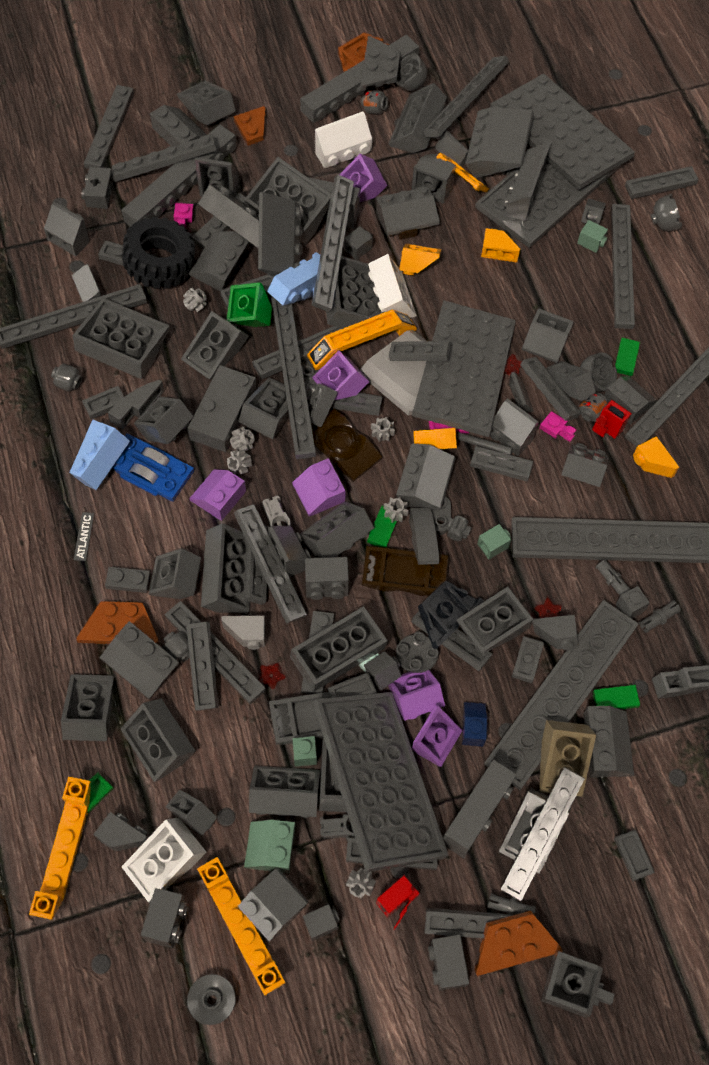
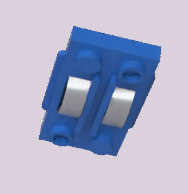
(152, 469)

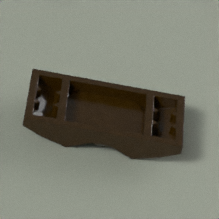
(345, 445)
(399, 571)

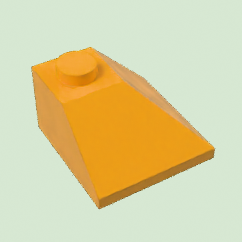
(417, 257)

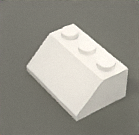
(343, 140)
(390, 286)

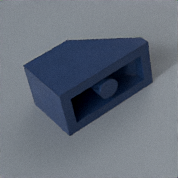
(474, 724)

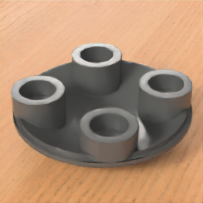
(416, 653)

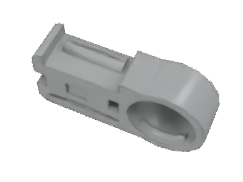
(275, 512)

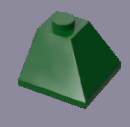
(249, 305)

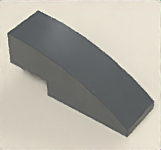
(135, 403)
(424, 536)
(681, 682)

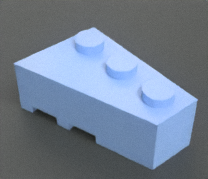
(296, 283)
(98, 454)

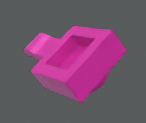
(183, 213)
(555, 426)

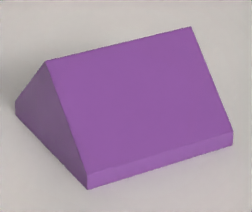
(436, 737)

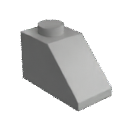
(246, 630)

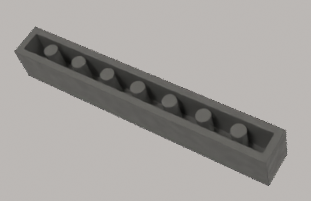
(346, 85)
(175, 181)

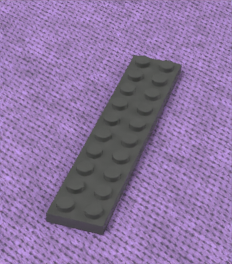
(610, 540)
(563, 690)

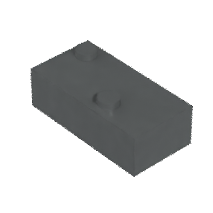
(232, 212)
(221, 408)
(338, 649)
(479, 808)

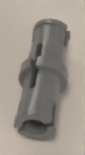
(613, 578)
(659, 616)
(509, 906)

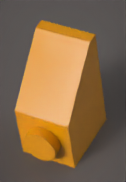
(499, 246)
(437, 437)
(655, 458)

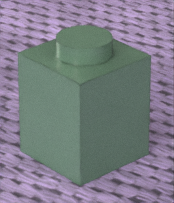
(593, 236)
(494, 541)
(304, 751)

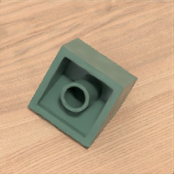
(270, 845)

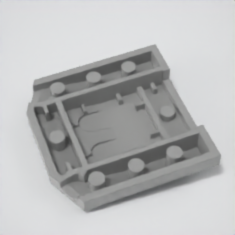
(396, 379)

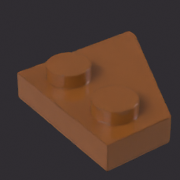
(251, 125)

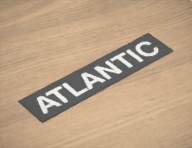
(83, 536)

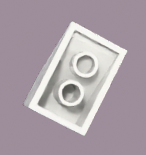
(163, 857)

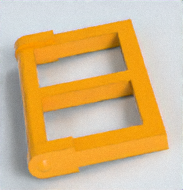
(477, 185)

